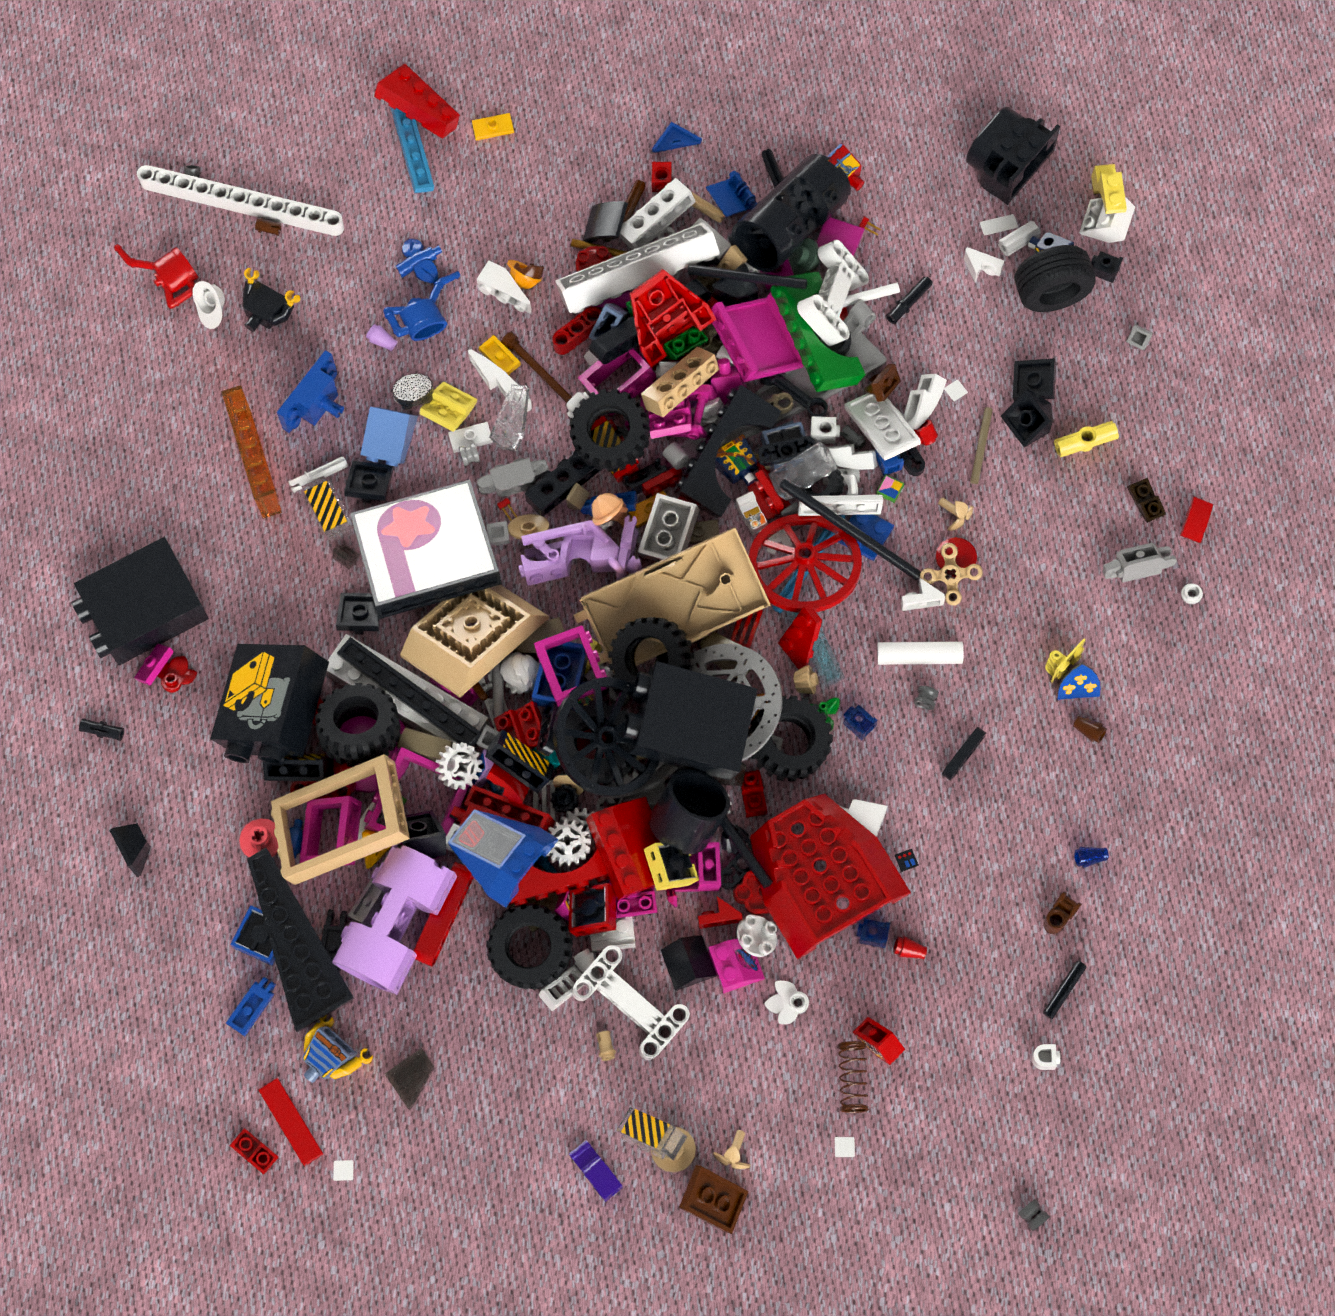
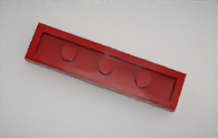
(290, 1122)

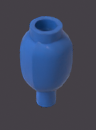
(296, 836)

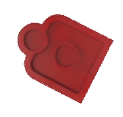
(750, 895)

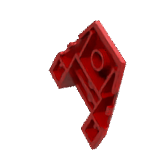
(663, 311)

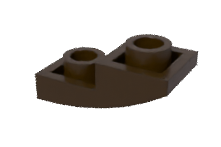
(1146, 501)

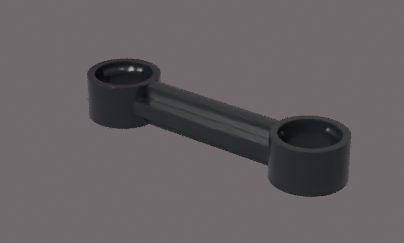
(797, 394)

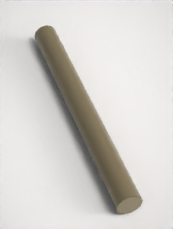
(981, 445)

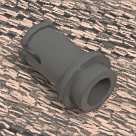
(853, 437)

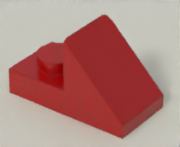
(725, 916)

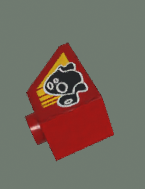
(879, 1040)

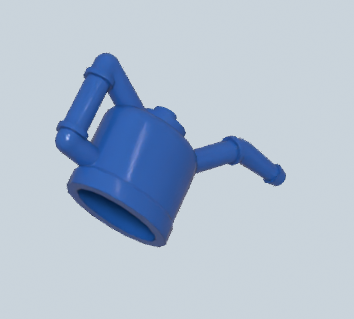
(420, 315)

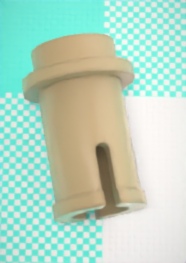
(605, 1046)

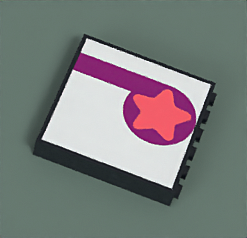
(425, 549)

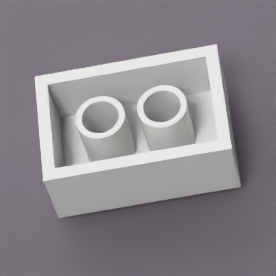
(668, 528)

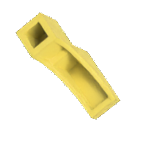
(1110, 186)

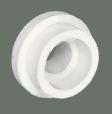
(1191, 588)

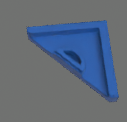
(674, 138)

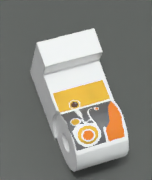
(751, 513)

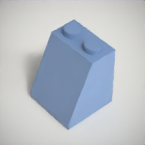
(388, 435)

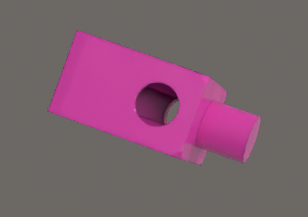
(725, 379)

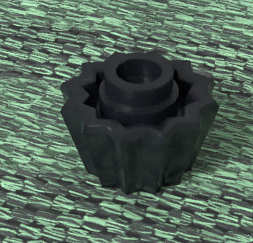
(565, 799)
(728, 845)

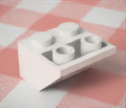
(1104, 226)

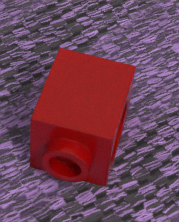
(661, 170)

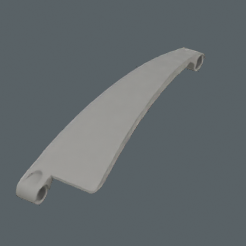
(869, 356)

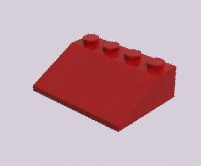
(621, 837)

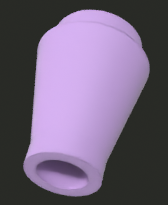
(381, 337)

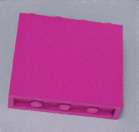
(756, 338)

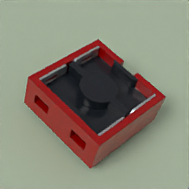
(592, 910)

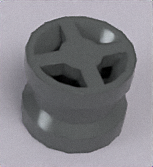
(926, 697)

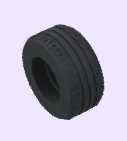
(1055, 278)

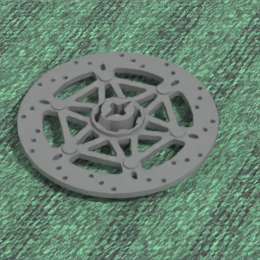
(753, 659)

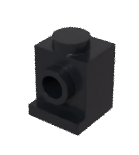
(1106, 266)

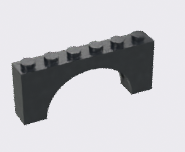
(700, 480)

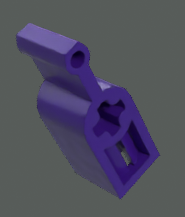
(596, 1170)

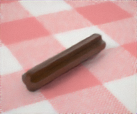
(633, 198)

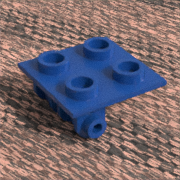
(732, 195)

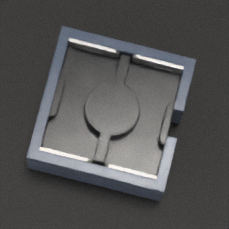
(781, 434)

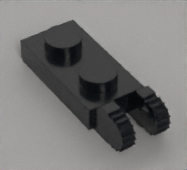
(332, 934)

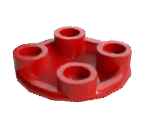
(592, 256)
(965, 557)

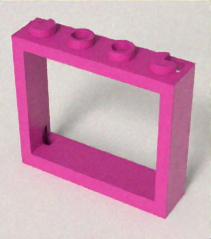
(457, 798)

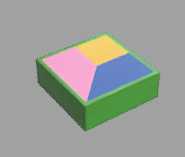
(890, 488)

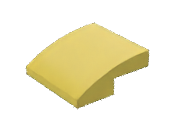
(448, 406)

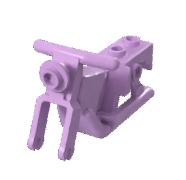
(580, 541)

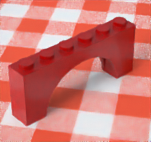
(539, 883)

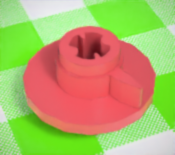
(257, 836)

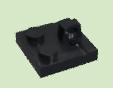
(1036, 376)
(368, 481)
(357, 613)

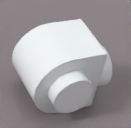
(1046, 1057)

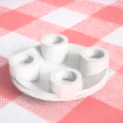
(757, 935)

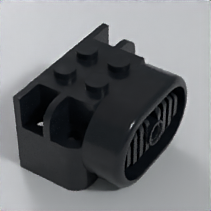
(1010, 152)

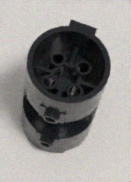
(791, 212)

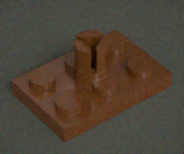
(713, 1199)

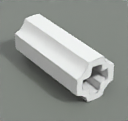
(1018, 238)

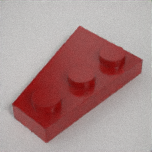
(800, 636)

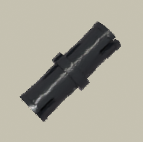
(101, 729)

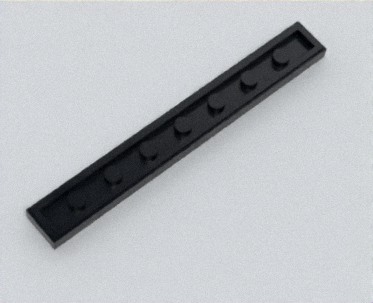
(408, 693)

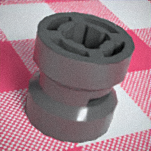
(1029, 1211)

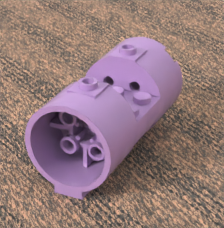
(410, 884)

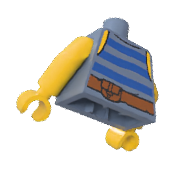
(329, 1054)

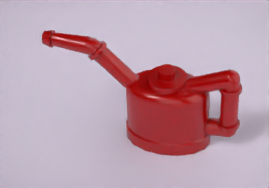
(171, 273)

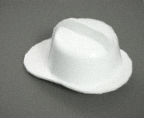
(209, 303)

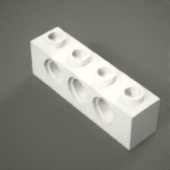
(656, 214)

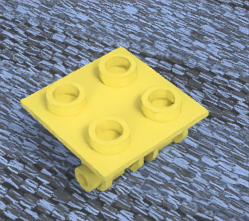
(1058, 663)

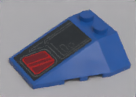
(499, 852)

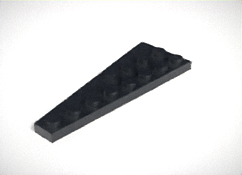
(305, 968)

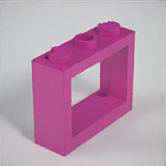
(635, 384)
(559, 639)
(348, 824)

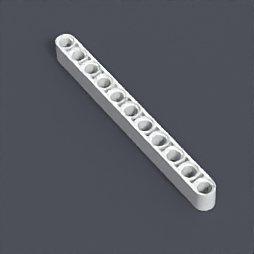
(234, 194)

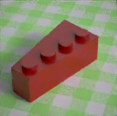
(413, 96)

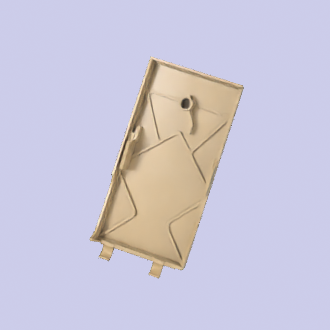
(693, 588)

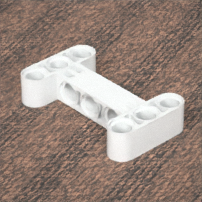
(824, 309)
(630, 1002)

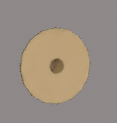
(559, 780)

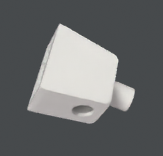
(867, 814)

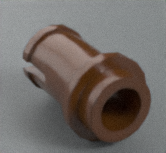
(267, 226)

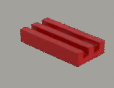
(759, 614)

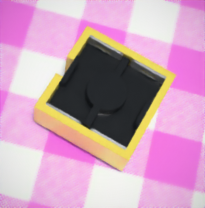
(670, 867)

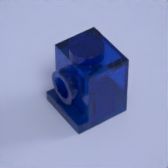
(859, 728)
(878, 939)

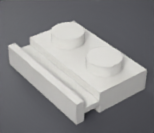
(621, 937)

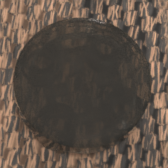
(413, 390)

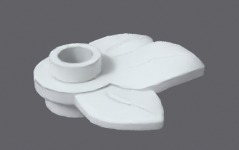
(783, 1002)

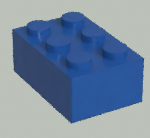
(569, 666)

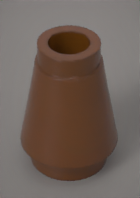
(1091, 729)

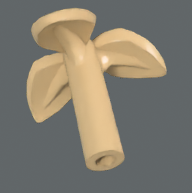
(960, 510)
(732, 1155)

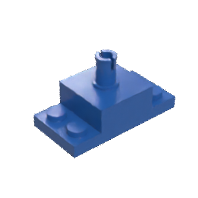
(312, 396)

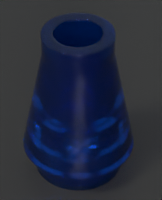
(1089, 856)

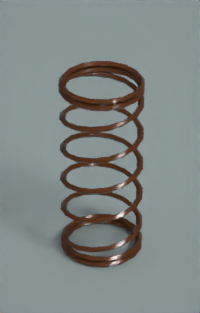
(852, 1046)

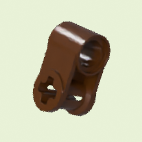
(1063, 911)

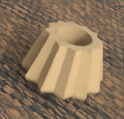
(805, 680)

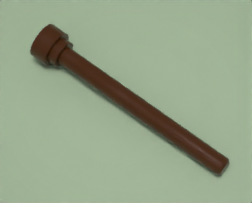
(511, 342)

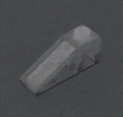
(511, 421)

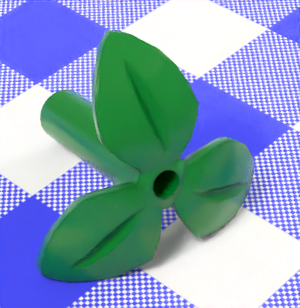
(829, 707)

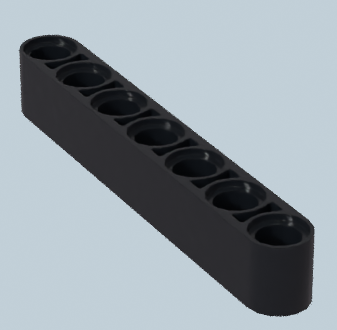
(624, 336)

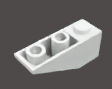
(499, 283)

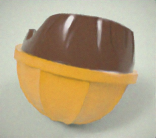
(524, 275)

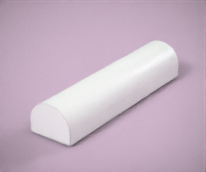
(919, 653)

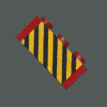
(604, 435)

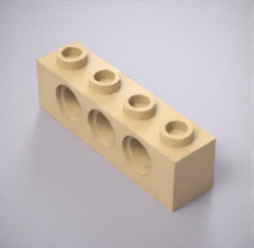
(680, 381)

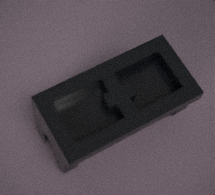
(635, 481)

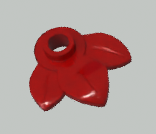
(177, 671)

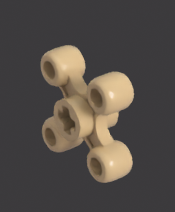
(950, 564)

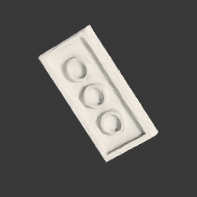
(882, 425)

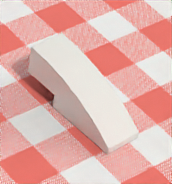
(924, 399)
(847, 457)

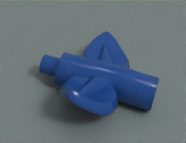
(419, 261)

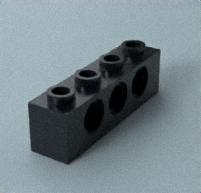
(544, 503)

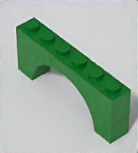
(824, 367)

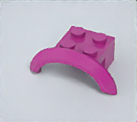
(708, 871)

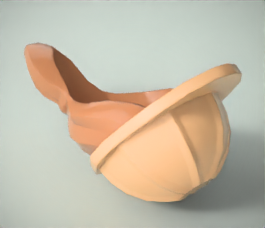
(609, 508)

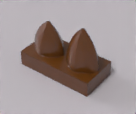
(883, 383)

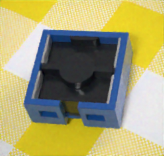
(253, 937)

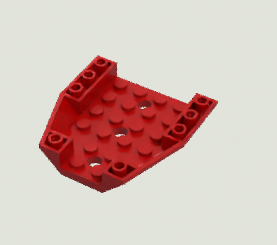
(806, 899)

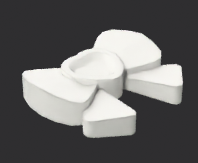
(778, 537)

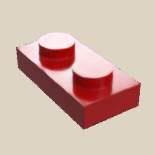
(661, 482)

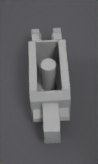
(512, 477)
(1139, 562)

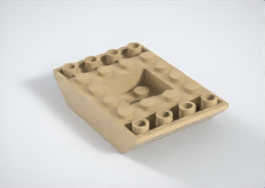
(464, 654)

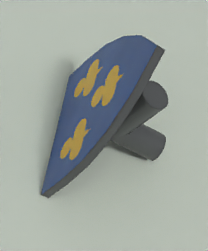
(1079, 683)

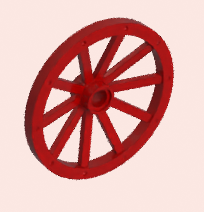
(806, 564)

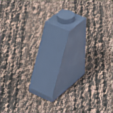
(610, 317)

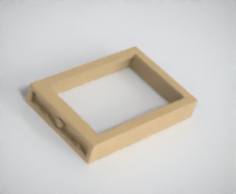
(393, 811)

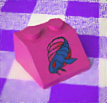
(734, 965)

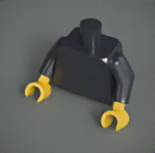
(264, 304)

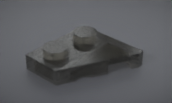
(411, 1076)

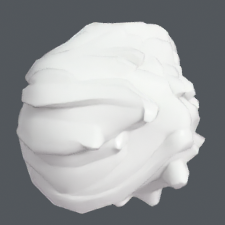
(519, 672)

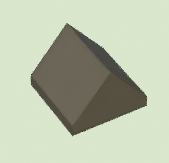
(577, 497)

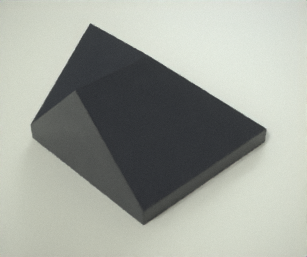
(1029, 417)
(132, 846)

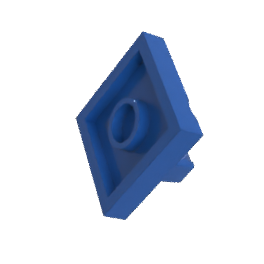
(874, 527)

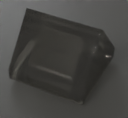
(345, 555)

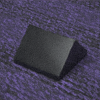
(688, 962)

